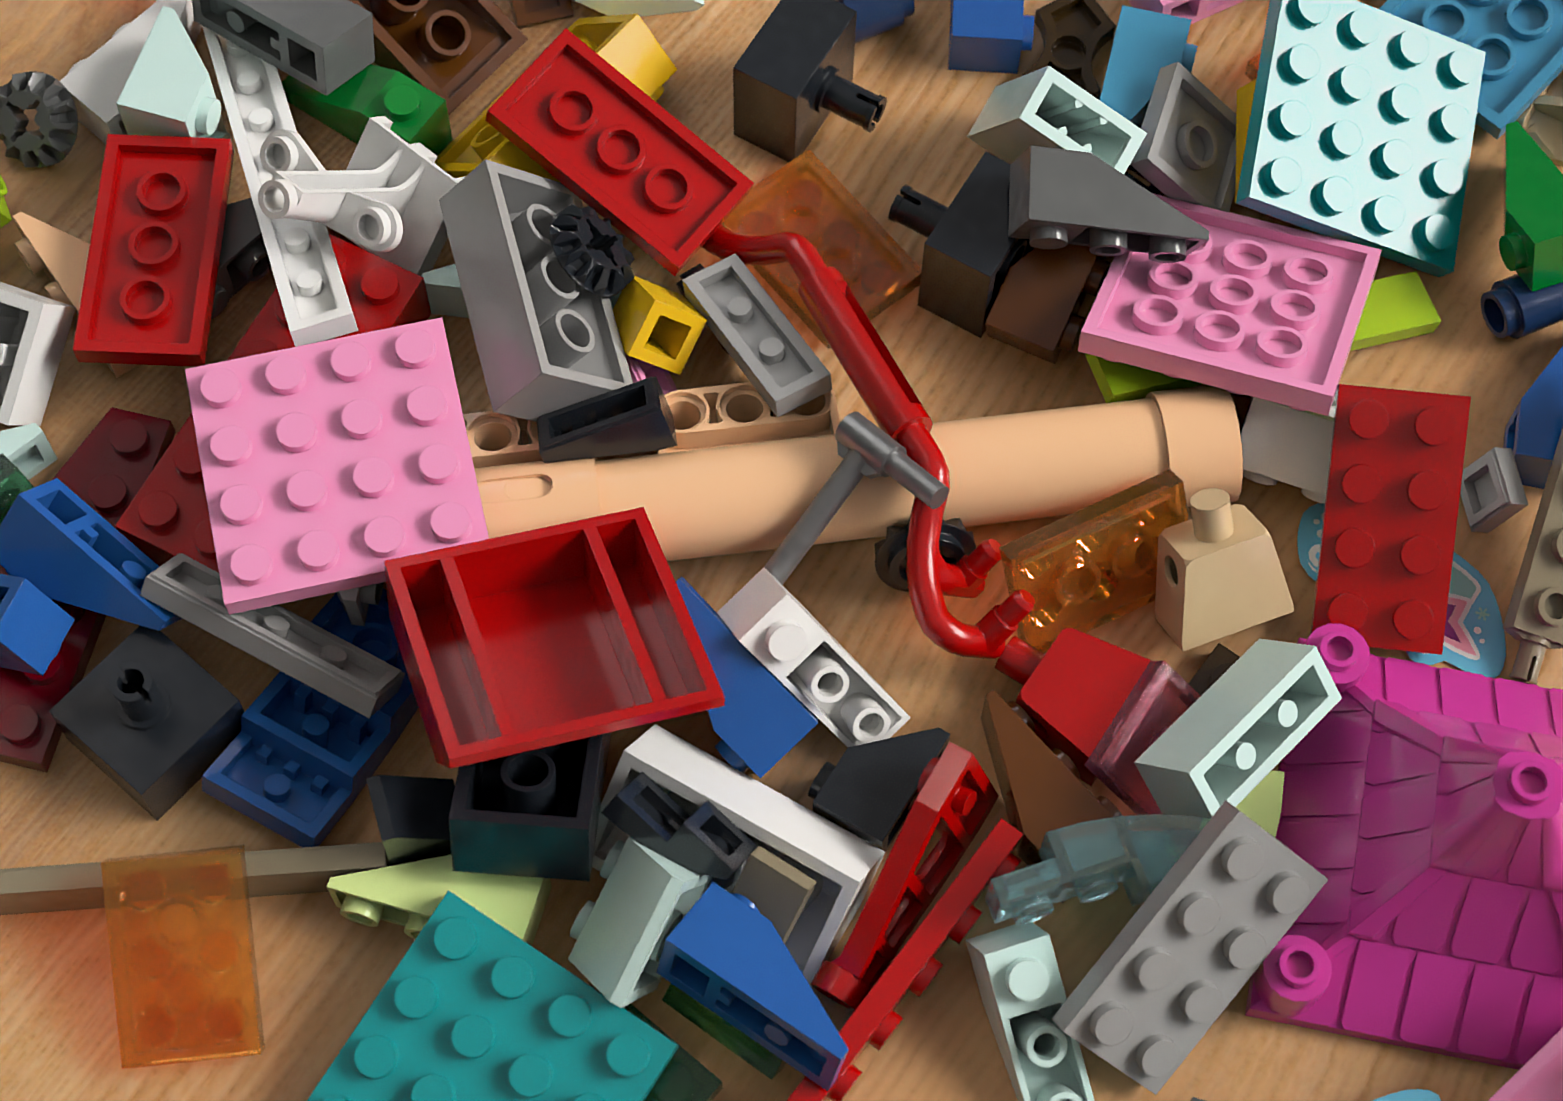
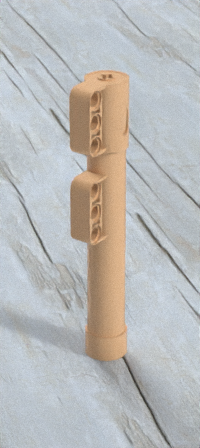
(751, 475)

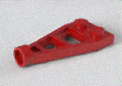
(955, 801)

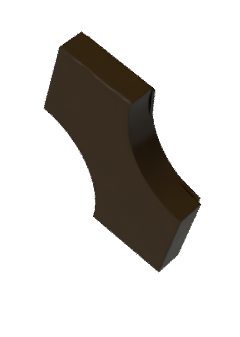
(1071, 38)

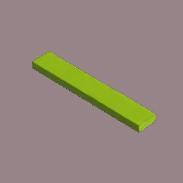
(1393, 311)

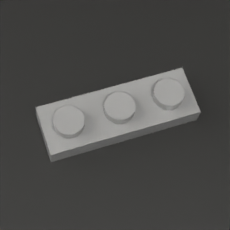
(757, 335)

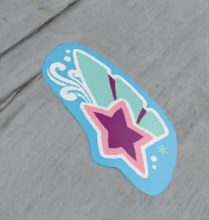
(1473, 620)

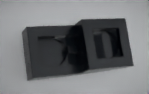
(697, 842)

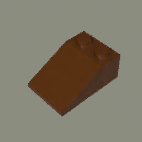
(443, 42)

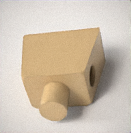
(1217, 573)

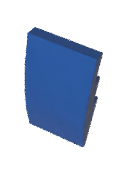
(306, 753)

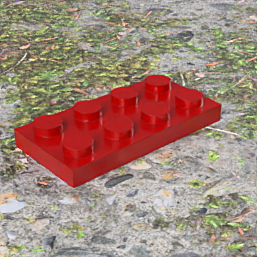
(619, 151)
(154, 251)
(1391, 515)

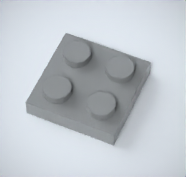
(1188, 141)

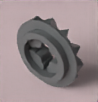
(54, 116)

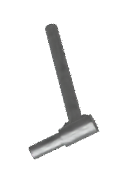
(864, 452)

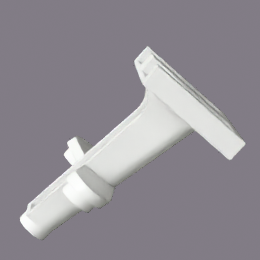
(379, 202)

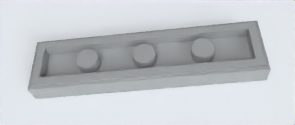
(275, 637)

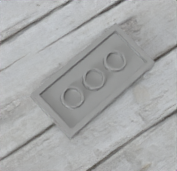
(1189, 948)

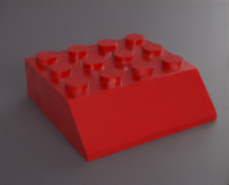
(546, 638)

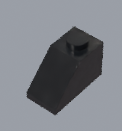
(876, 784)
(412, 816)

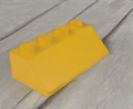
(619, 40)

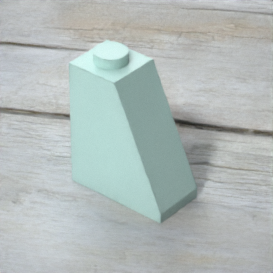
(1057, 114)

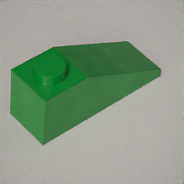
(374, 92)
(1531, 212)

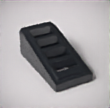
(609, 424)

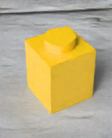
(657, 324)

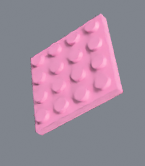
(1244, 312)
(333, 462)

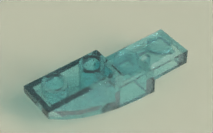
(1090, 862)

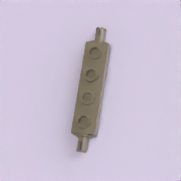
(1537, 599)

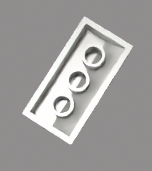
(790, 831)

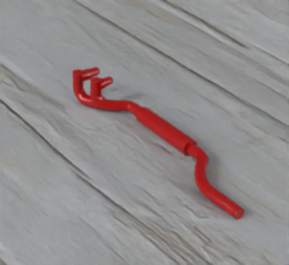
(907, 422)

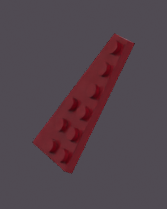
(107, 476)

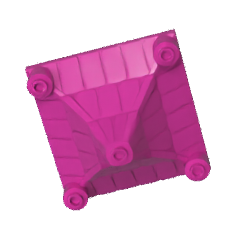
(1442, 858)

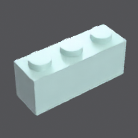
(1239, 729)

